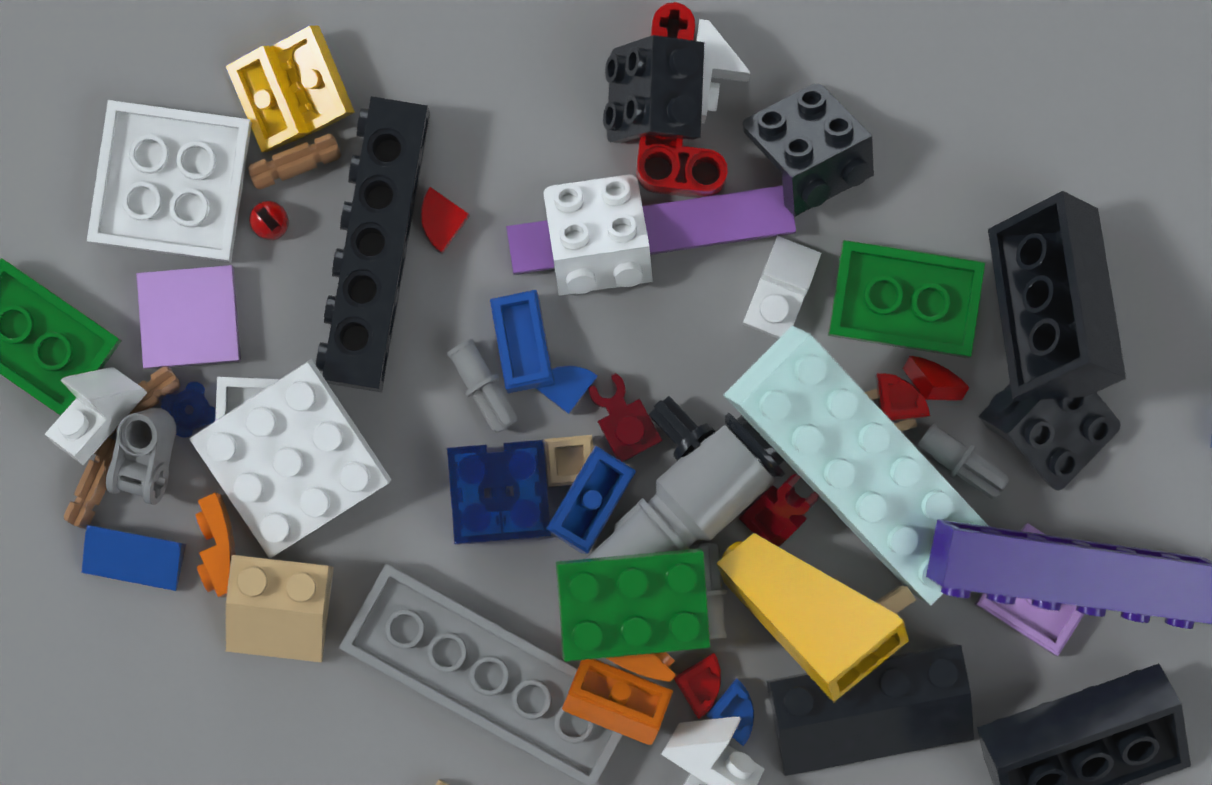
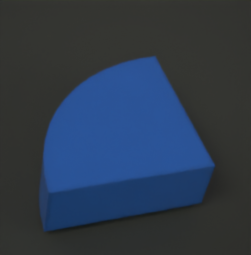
(569, 386)
(735, 703)

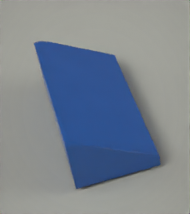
(591, 500)
(132, 557)

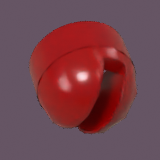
(276, 212)

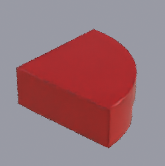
(441, 219)
(934, 380)
(899, 398)
(701, 684)

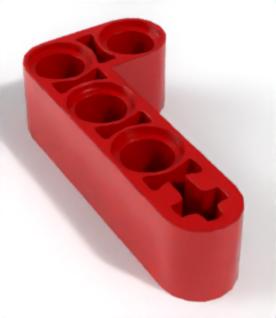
(681, 158)

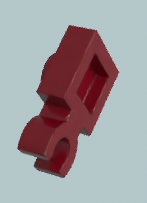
(626, 426)
(778, 512)

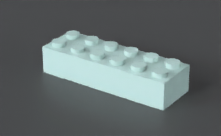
(850, 455)

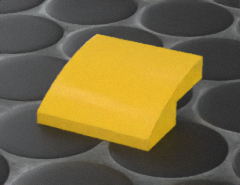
(290, 89)

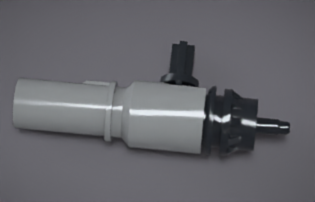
(702, 491)

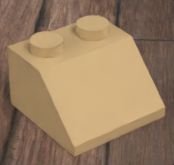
(277, 608)

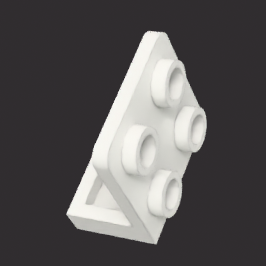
(598, 234)

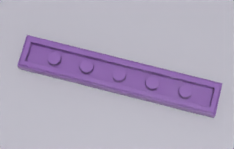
(675, 226)

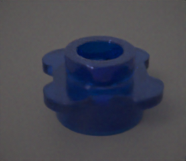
(202, 413)

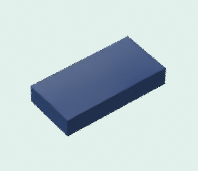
(522, 341)

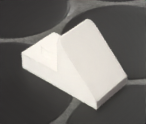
(719, 62)
(782, 287)
(99, 406)
(705, 753)

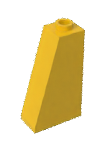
(814, 617)

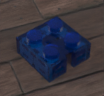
(501, 515)

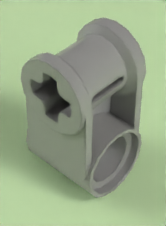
(138, 464)

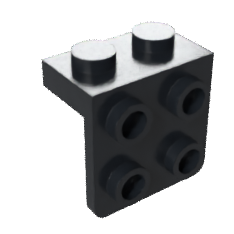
(654, 89)
(813, 146)
(1053, 433)

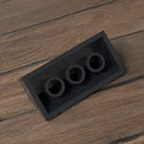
(1056, 301)
(896, 709)
(1098, 736)

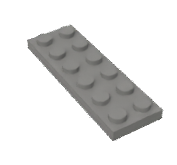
(477, 673)

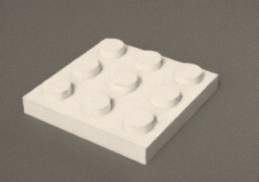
(169, 181)
(290, 459)

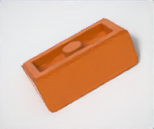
(617, 700)

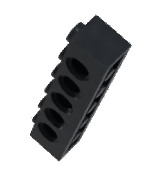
(408, 126)

